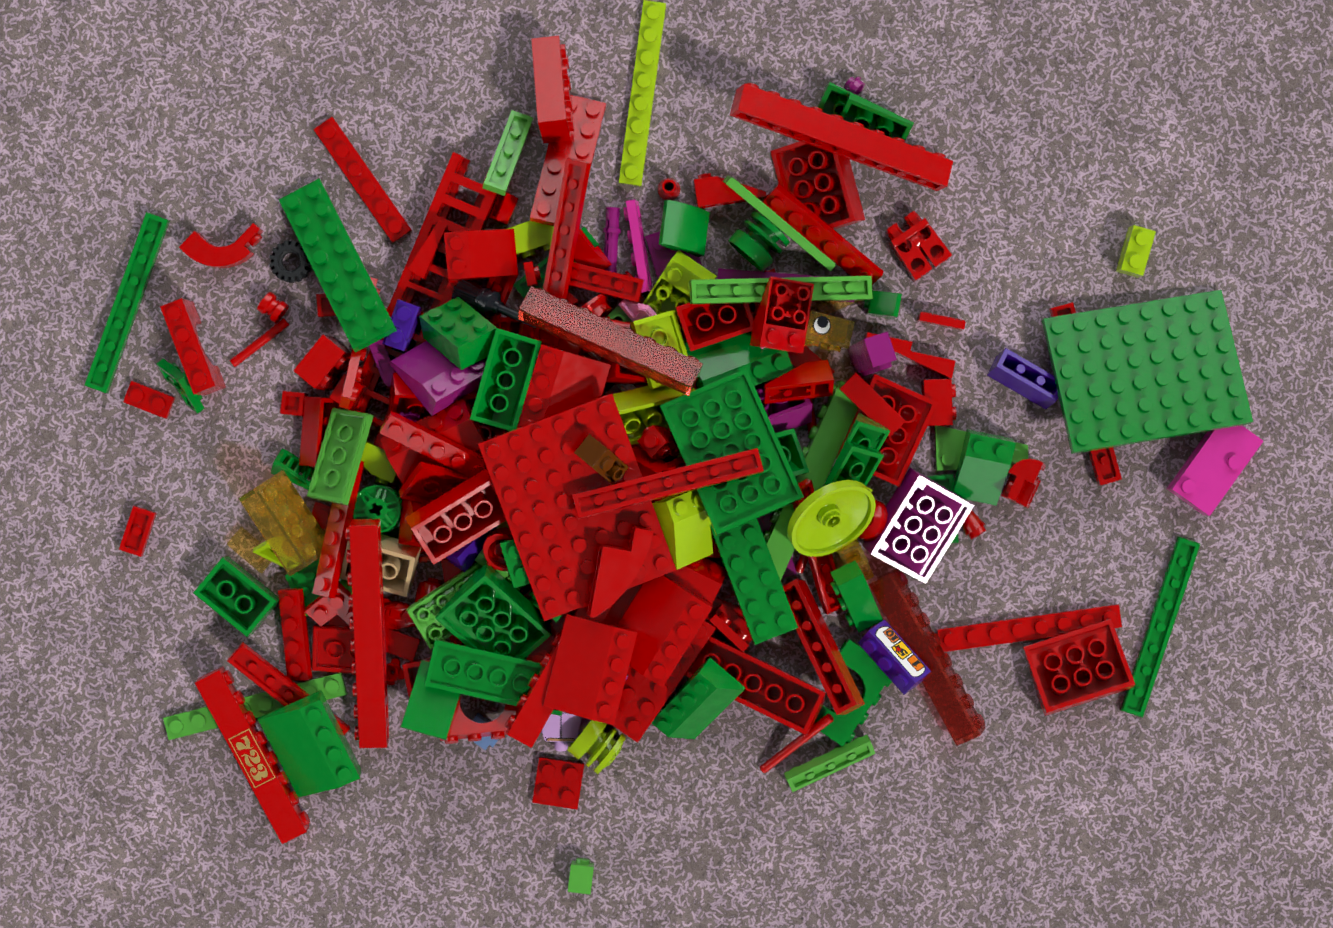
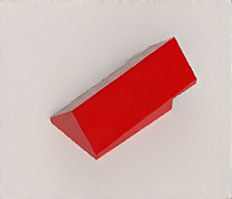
(713, 323)

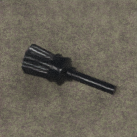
(484, 300)

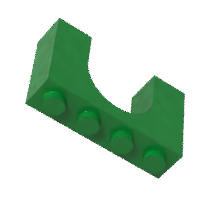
(873, 680)

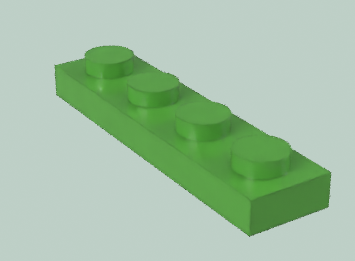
(508, 153)
(829, 763)

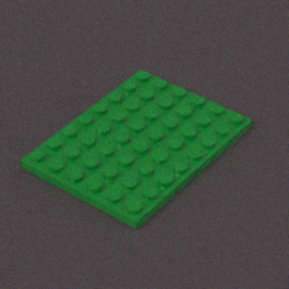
(1146, 371)

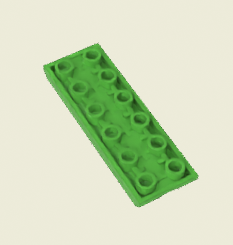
(425, 610)

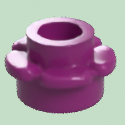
(854, 85)

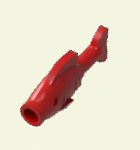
(396, 615)

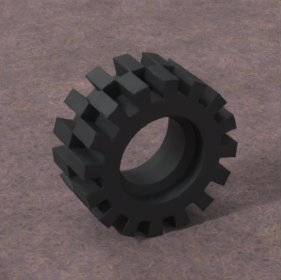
(277, 262)

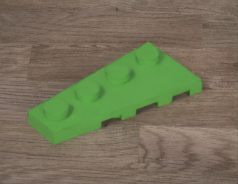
(949, 447)

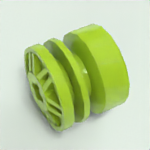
(598, 744)

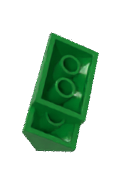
(857, 109)
(860, 452)

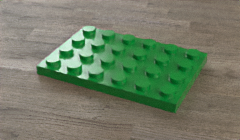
(727, 421)

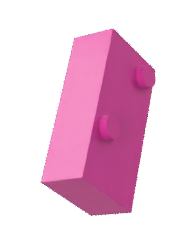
(1214, 467)

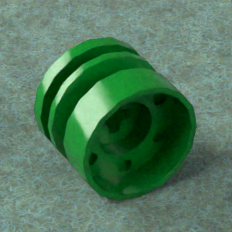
(758, 241)
(384, 496)

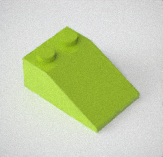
(685, 527)

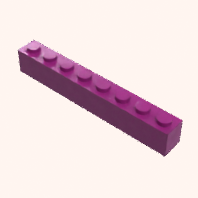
(872, 354)

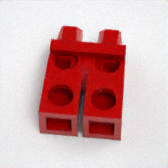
(914, 240)

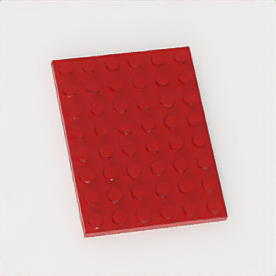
(535, 483)

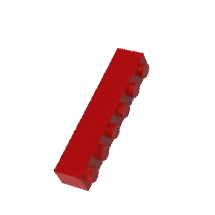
(822, 649)

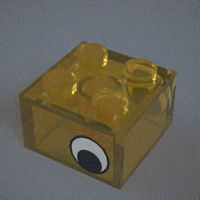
(829, 332)

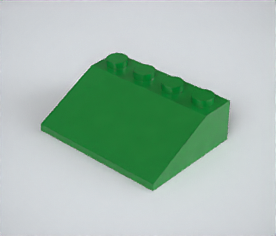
(736, 355)
(494, 616)
(311, 745)

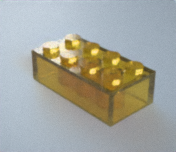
(285, 522)

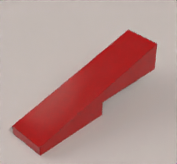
(933, 363)

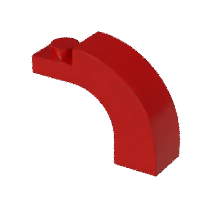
(222, 257)

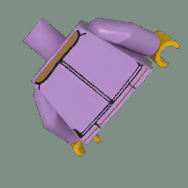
(563, 729)

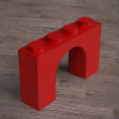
(182, 321)
(465, 728)

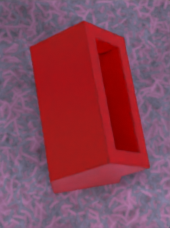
(504, 208)

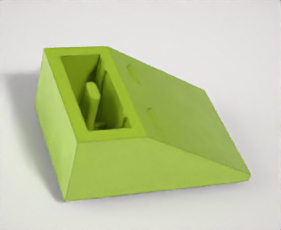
(673, 284)

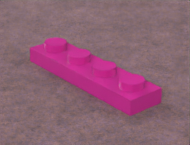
(636, 236)

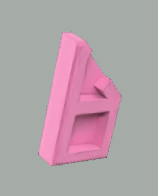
(635, 310)

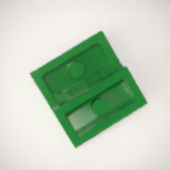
(684, 228)

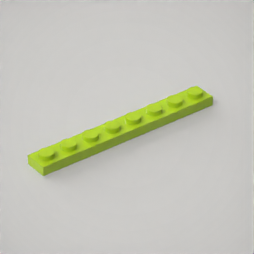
(642, 93)

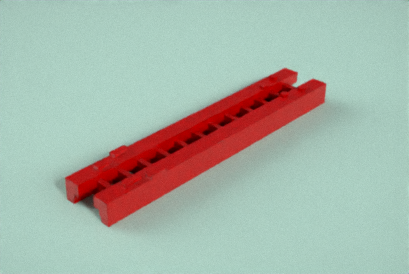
(409, 282)

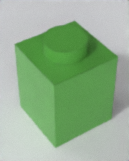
(581, 876)

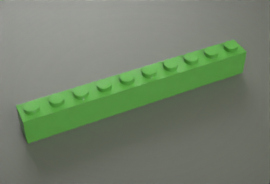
(819, 456)

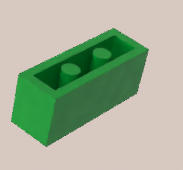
(855, 596)

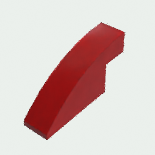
(617, 569)

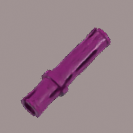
(611, 235)

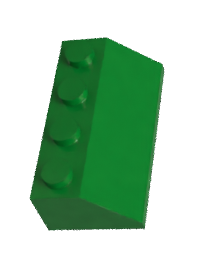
(505, 380)
(698, 702)

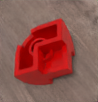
(1023, 481)

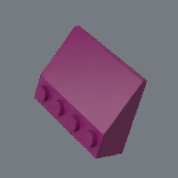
(435, 378)
(919, 525)

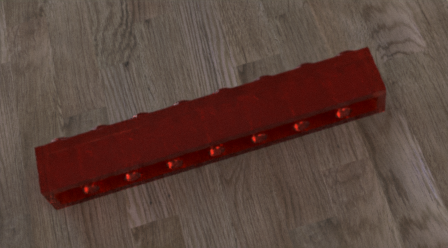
(610, 340)
(942, 682)

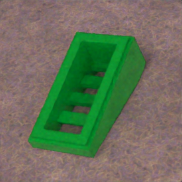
(285, 461)

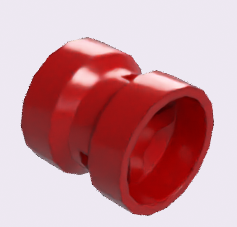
(272, 306)

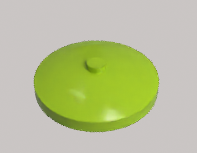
(831, 518)

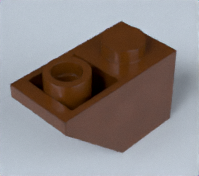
(601, 459)

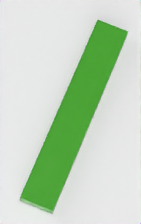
(779, 222)

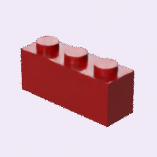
(314, 424)

